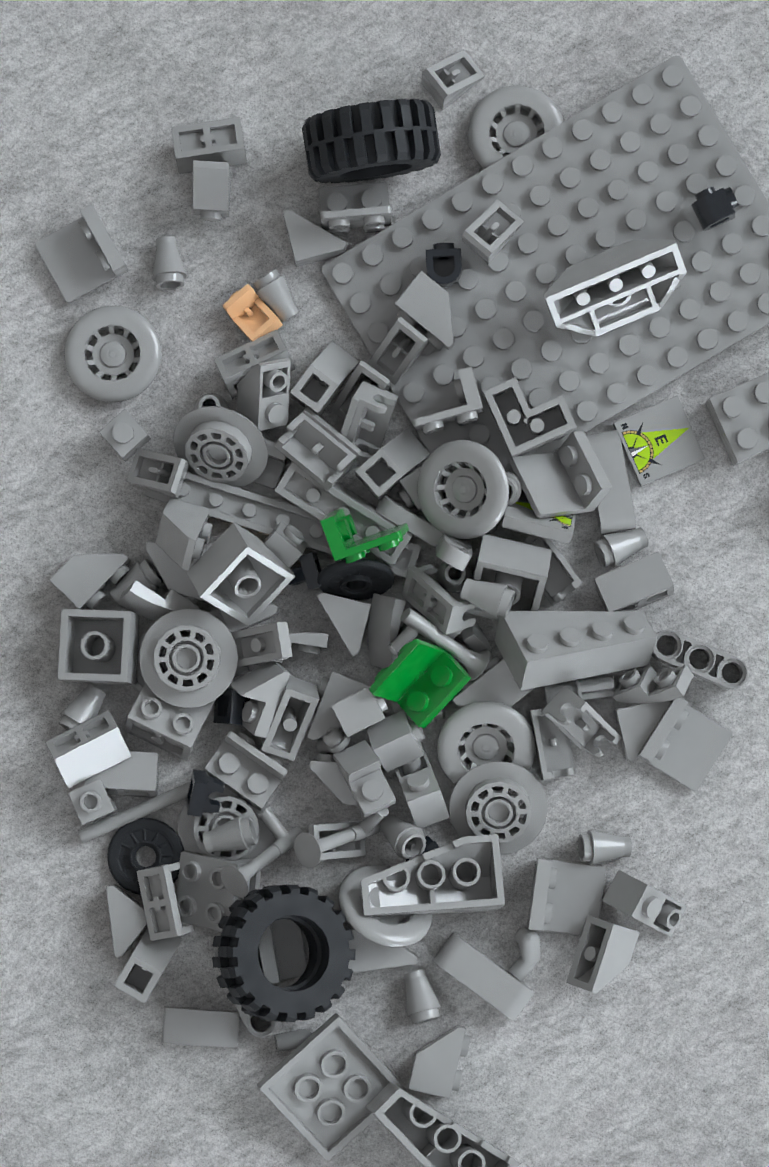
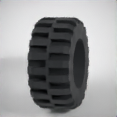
(371, 140)
(327, 953)

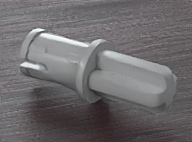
(587, 689)

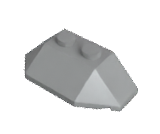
(615, 286)

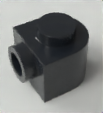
(714, 207)
(444, 264)

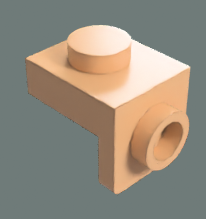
(251, 313)

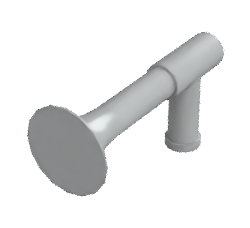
(416, 624)
(309, 849)
(237, 879)

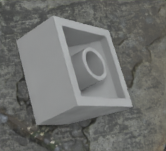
(239, 574)

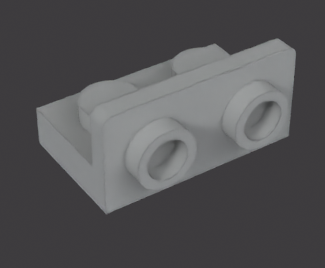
(246, 769)

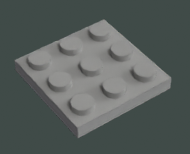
(328, 1086)

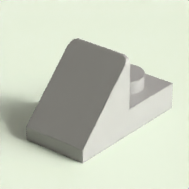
(263, 644)
(265, 690)
(365, 778)

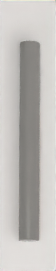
(134, 813)

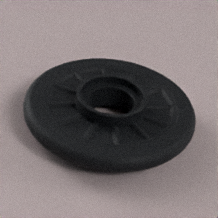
(356, 579)
(133, 836)

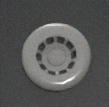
(514, 129)
(112, 354)
(218, 453)
(467, 488)
(188, 658)
(485, 741)
(499, 809)
(190, 826)
(385, 929)

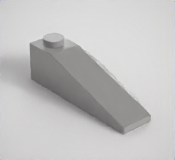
(443, 880)

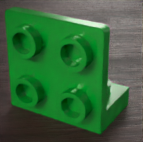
(340, 531)
(421, 680)

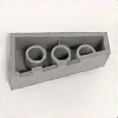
(572, 645)
(431, 1135)

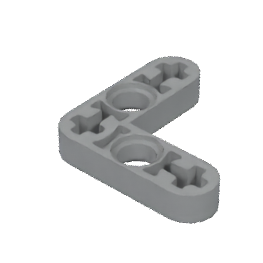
(449, 549)

